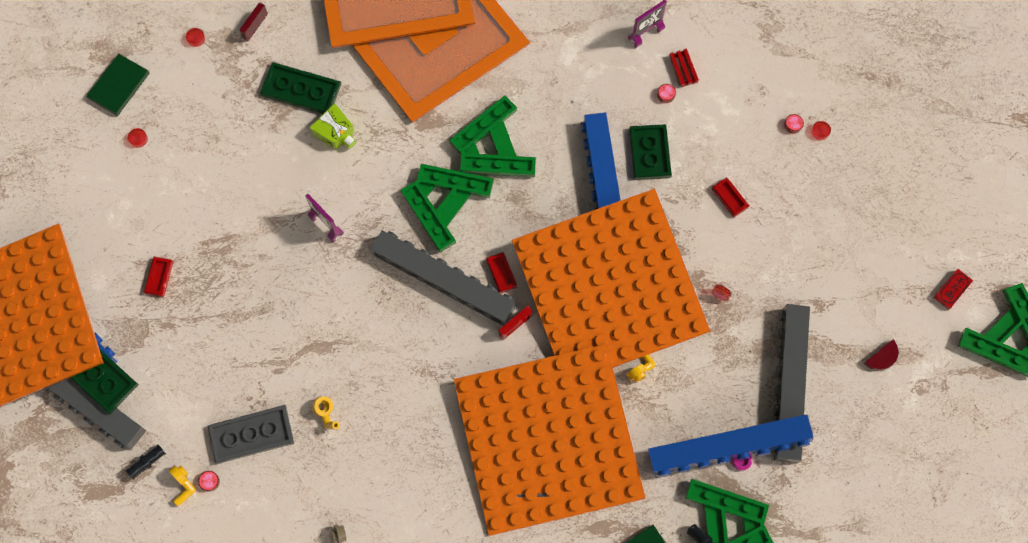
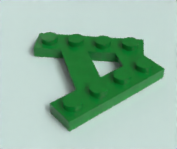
(506, 161)
(461, 186)
(992, 345)
(720, 501)

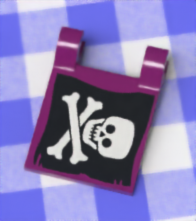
(648, 20)
(317, 210)

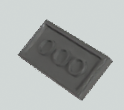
(250, 434)

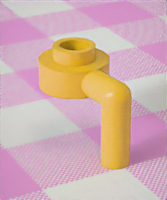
(639, 371)
(324, 413)
(180, 475)

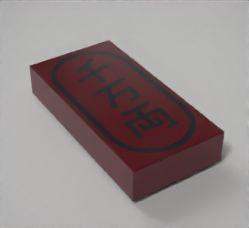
(253, 21)

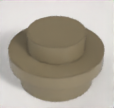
(338, 534)

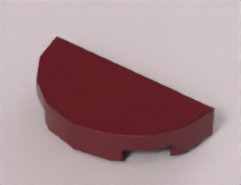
(884, 358)

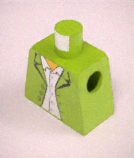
(334, 128)

